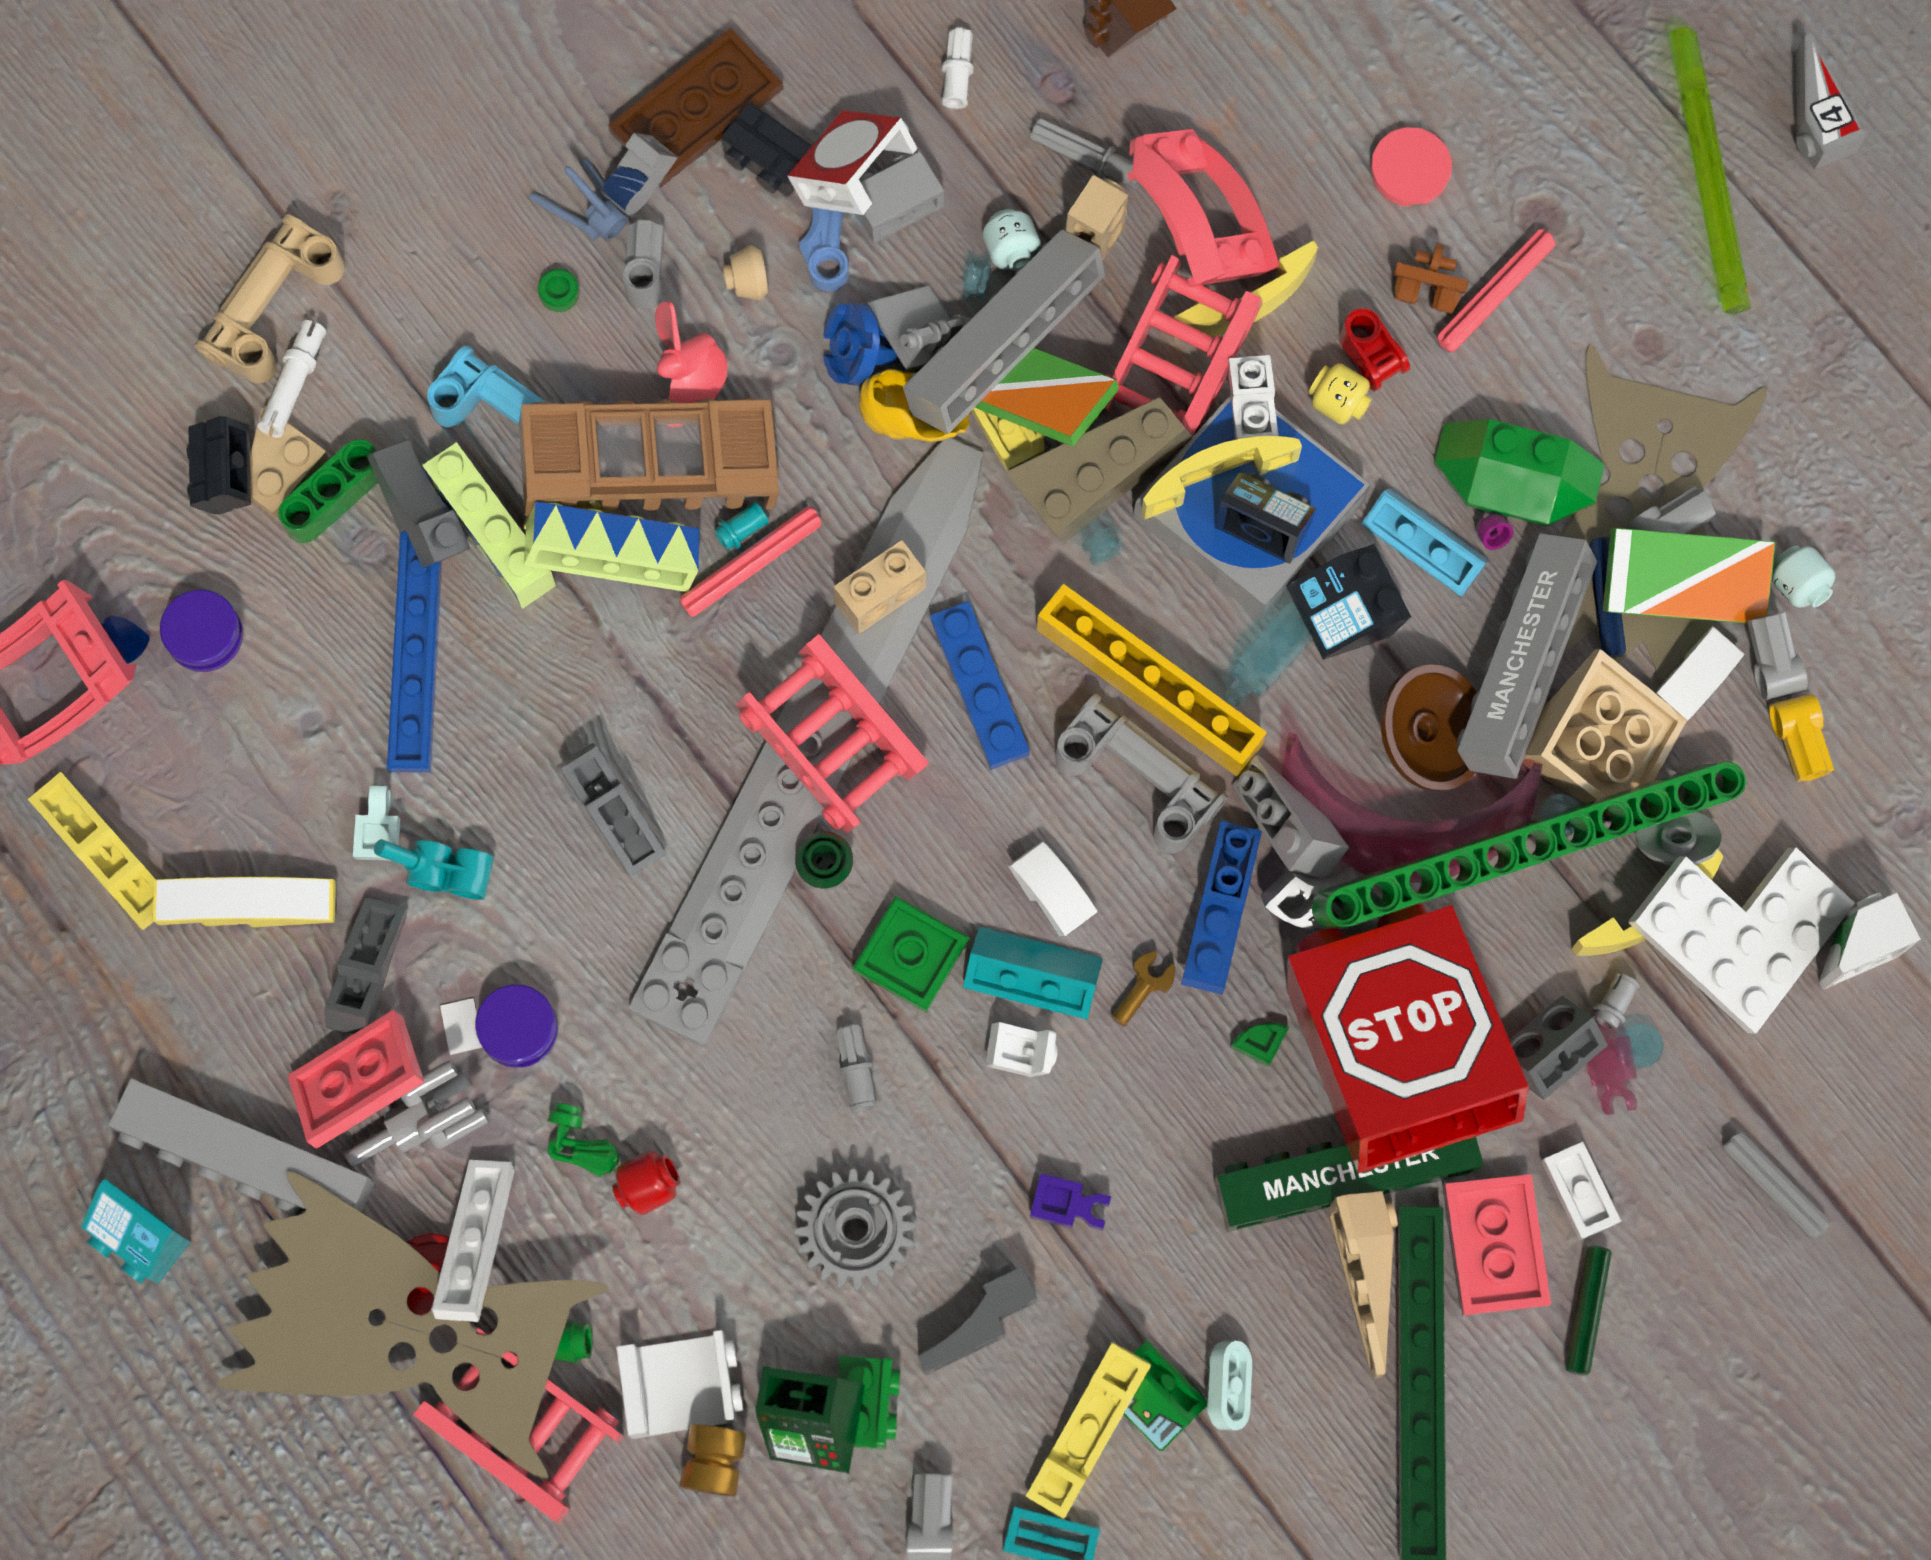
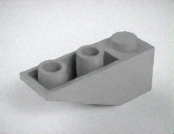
(1289, 821)

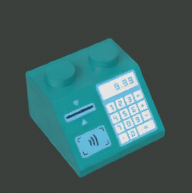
(132, 1233)

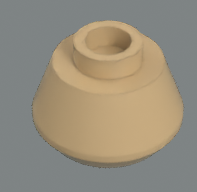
(747, 274)

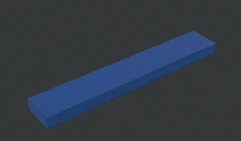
(414, 662)

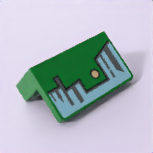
(1163, 1401)

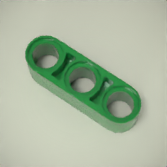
(325, 510)

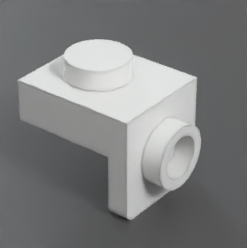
(1021, 1050)

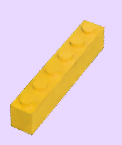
(1150, 680)

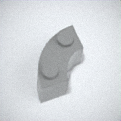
(1294, 892)

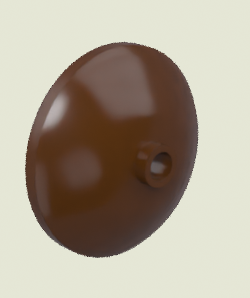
(1438, 705)

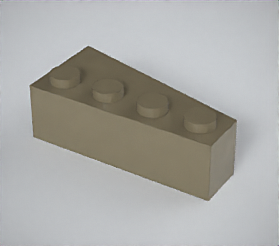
(1081, 481)

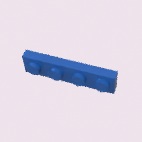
(979, 685)

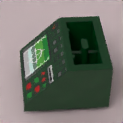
(808, 1418)

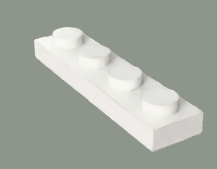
(473, 1241)

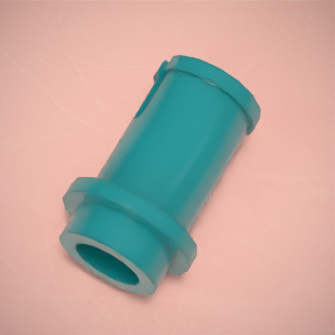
(740, 526)

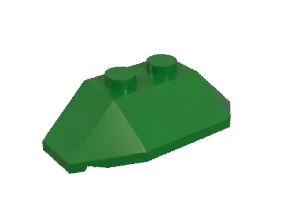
(1517, 470)

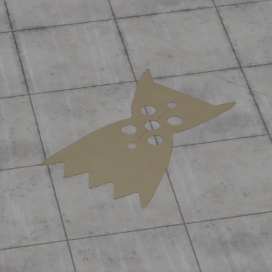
(1701, 428)
(326, 1346)

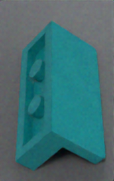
(1032, 972)

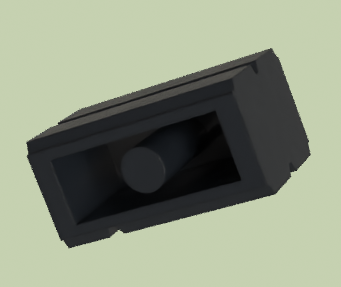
(764, 149)
(219, 465)

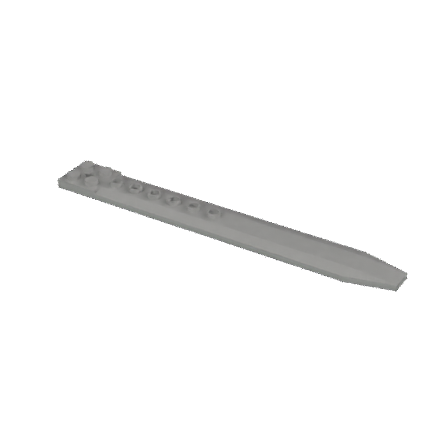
(774, 810)

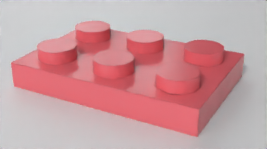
(355, 1079)
(1496, 1245)

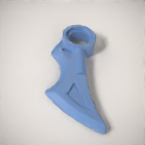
(823, 245)

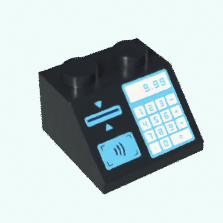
(1265, 516)
(1349, 602)

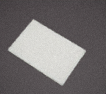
(460, 1026)

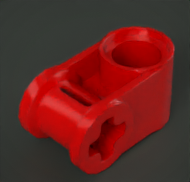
(1375, 356)

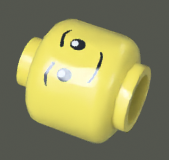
(1340, 393)

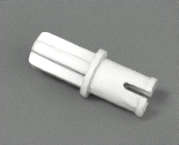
(957, 68)

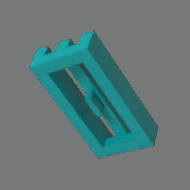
(1014, 1530)

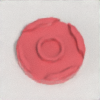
(1411, 166)

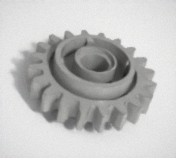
(855, 1258)

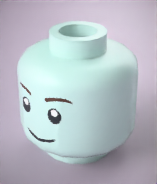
(1011, 239)
(1803, 576)

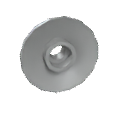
(1686, 836)

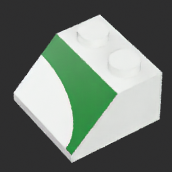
(1870, 937)

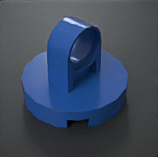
(855, 344)

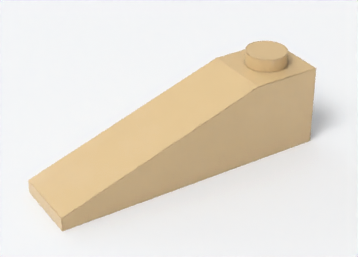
(1365, 1248)

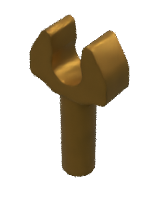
(1143, 987)

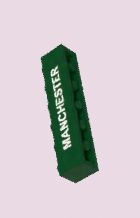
(1313, 1180)

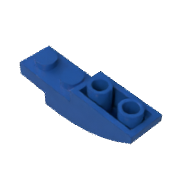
(1221, 907)

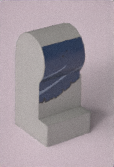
(638, 173)

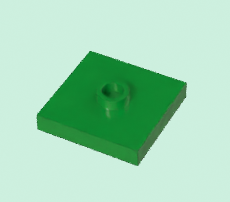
(910, 954)

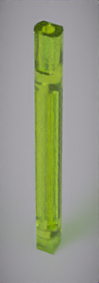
(1710, 171)

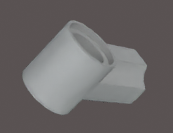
(644, 262)
(1678, 516)
(1777, 667)
(930, 1529)

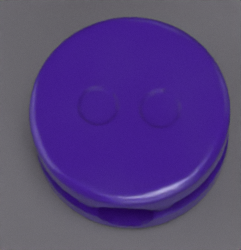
(201, 630)
(516, 1026)

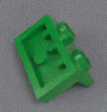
(880, 1382)

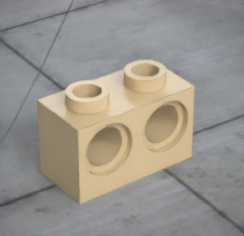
(1099, 214)
(880, 587)

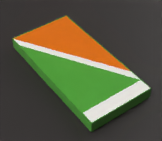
(1050, 396)
(1688, 576)

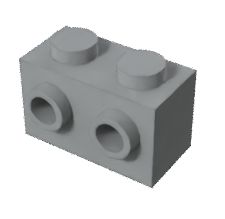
(900, 196)

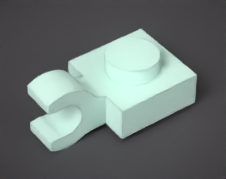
(375, 825)

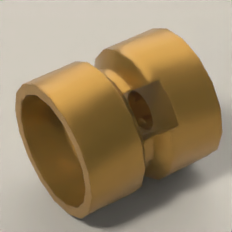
(713, 1460)

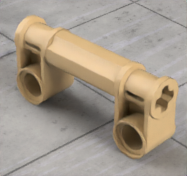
(230, 339)

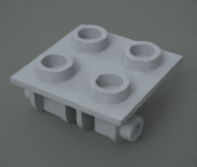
(915, 324)

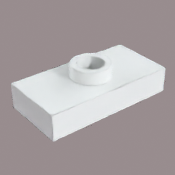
(1581, 1191)

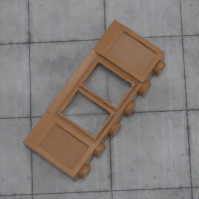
(648, 452)

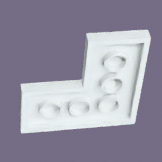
(1748, 953)

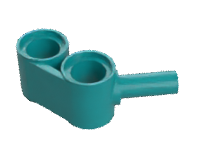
(436, 869)

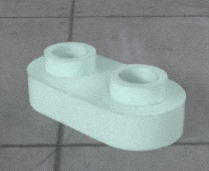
(1229, 1385)

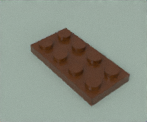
(700, 101)

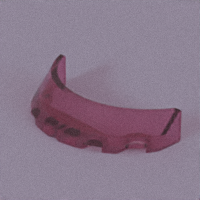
(1383, 841)

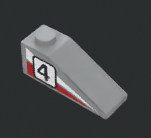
(1824, 118)

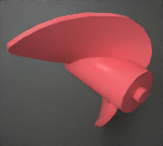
(694, 365)

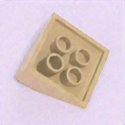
(1603, 732)

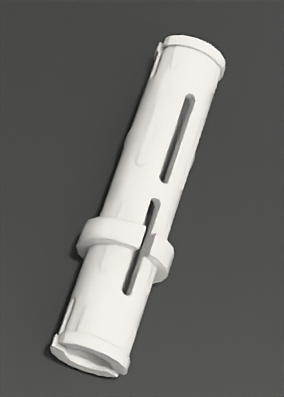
(298, 363)

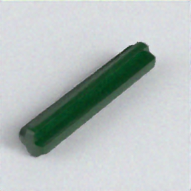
(1588, 1310)

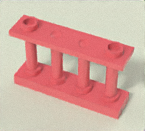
(1219, 349)
(872, 727)
(549, 1494)

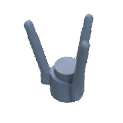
(604, 217)

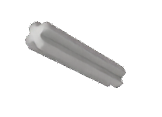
(1776, 1184)

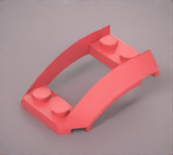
(1158, 166)
(87, 648)

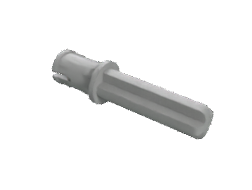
(1083, 151)

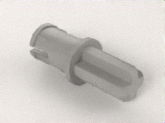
(856, 1068)

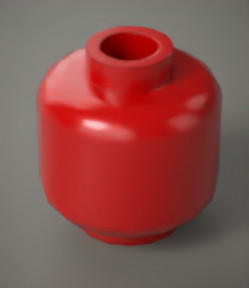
(646, 1182)

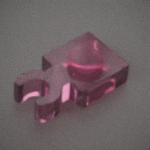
(1612, 1069)

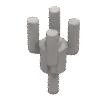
(423, 1116)

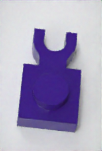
(1060, 1202)

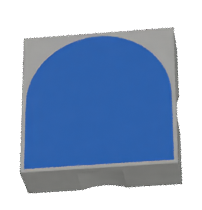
(1234, 566)

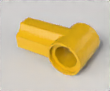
(1800, 725)

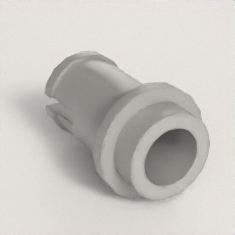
(1615, 1002)

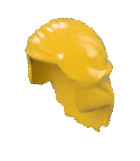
(888, 414)

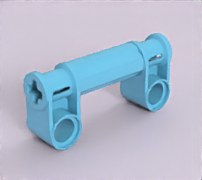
(470, 382)

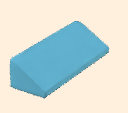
(1425, 541)

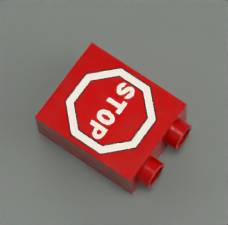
(1405, 1036)

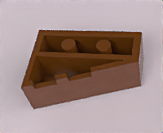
(1121, 22)

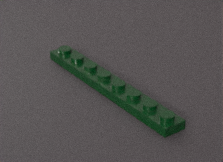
(1421, 1384)

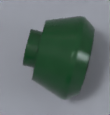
(832, 851)

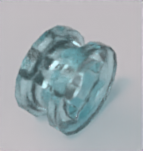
(977, 281)
(1102, 546)

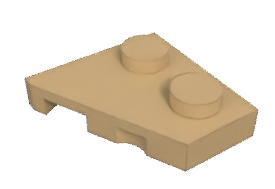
(281, 465)

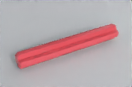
(1495, 290)
(750, 561)

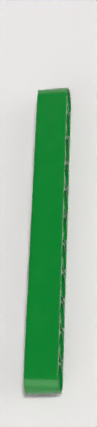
(1511, 844)

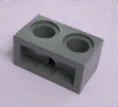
(1556, 1046)

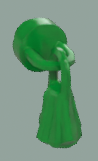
(593, 1155)

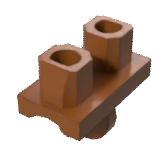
(1447, 287)

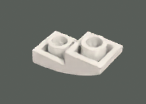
(1252, 396)
(1700, 673)
(1053, 887)

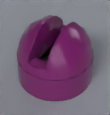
(1502, 534)

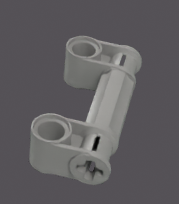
(1100, 729)

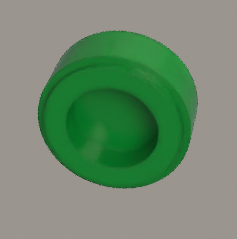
(558, 290)

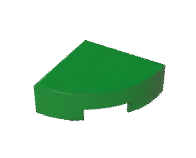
(1261, 1042)

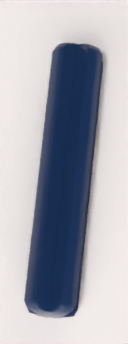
(1609, 623)

